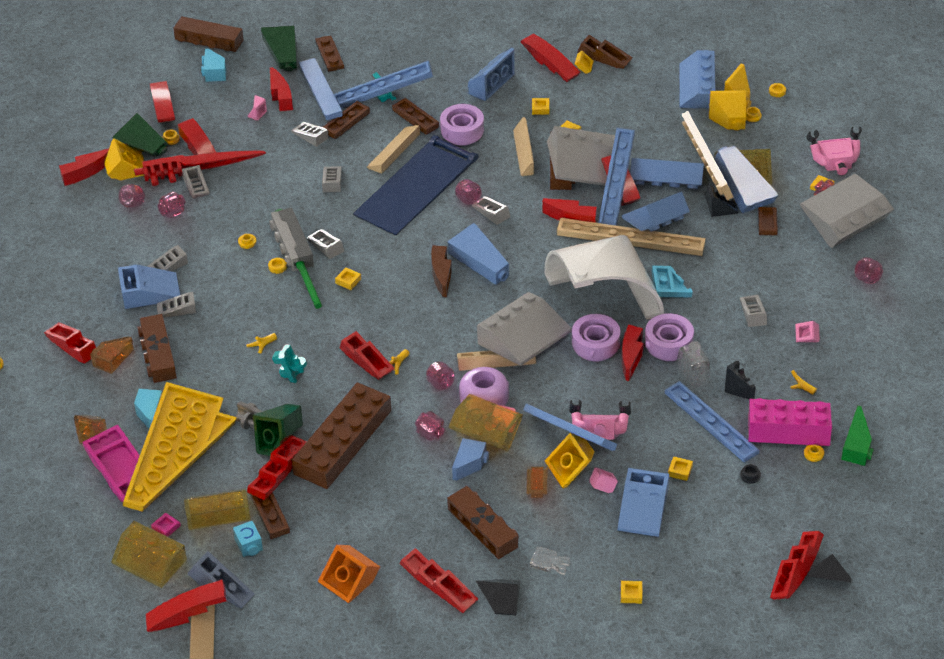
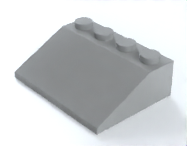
(578, 154)
(846, 209)
(522, 329)

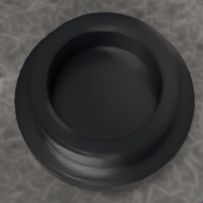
(750, 473)

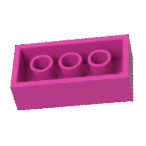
(789, 422)

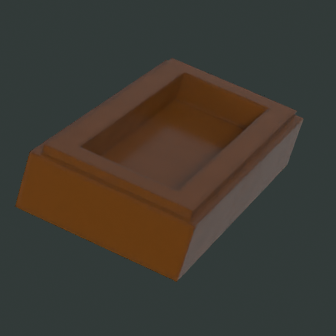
(767, 220)

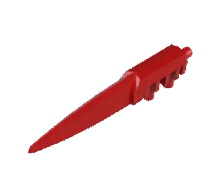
(174, 165)

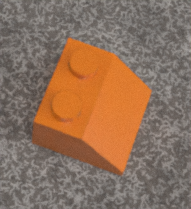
(348, 572)

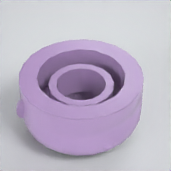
(462, 124)
(670, 327)
(598, 328)
(485, 384)

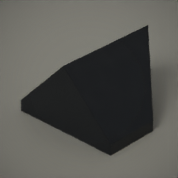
(718, 204)
(737, 383)
(830, 569)
(501, 595)

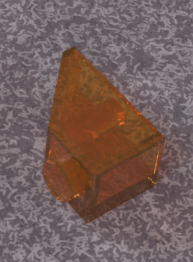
(111, 354)
(88, 426)
(537, 481)

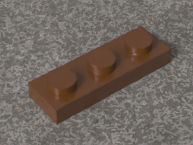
(329, 53)
(415, 116)
(350, 117)
(271, 516)

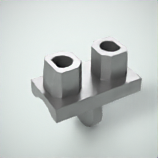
(245, 414)

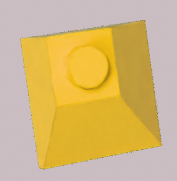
(739, 81)
(728, 108)
(122, 161)
(569, 459)

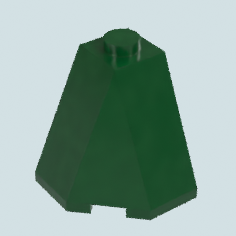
(282, 45)
(141, 136)
(276, 426)

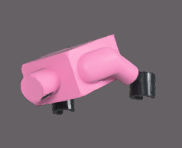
(835, 153)
(602, 425)

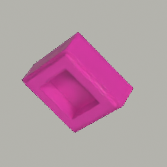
(166, 525)

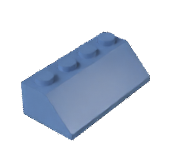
(697, 79)
(667, 172)

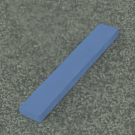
(384, 84)
(320, 89)
(616, 176)
(712, 422)
(570, 427)

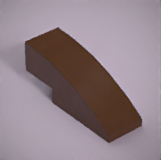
(604, 52)
(441, 269)

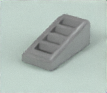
(313, 134)
(194, 171)
(331, 179)
(495, 216)
(331, 247)
(175, 254)
(186, 303)
(754, 316)

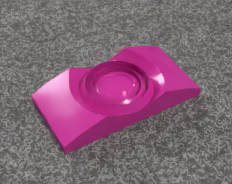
(114, 458)

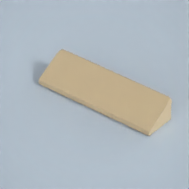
(523, 148)
(394, 149)
(473, 360)
(202, 635)

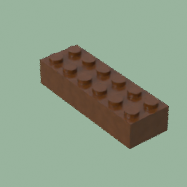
(341, 435)

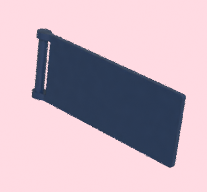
(415, 185)

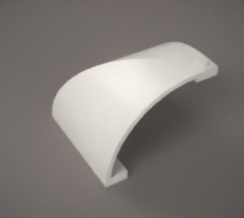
(603, 261)

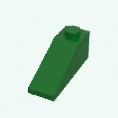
(858, 441)

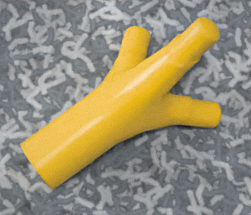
(262, 342)
(398, 360)
(802, 384)

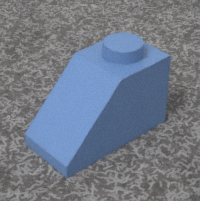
(469, 458)

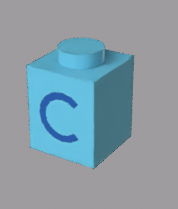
(248, 539)

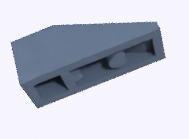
(210, 570)

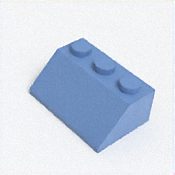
(493, 75)
(658, 213)

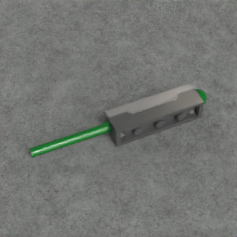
(294, 246)

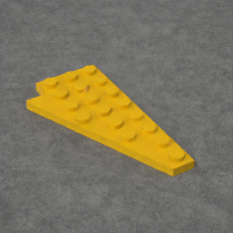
(179, 434)

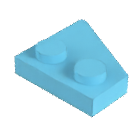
(669, 283)

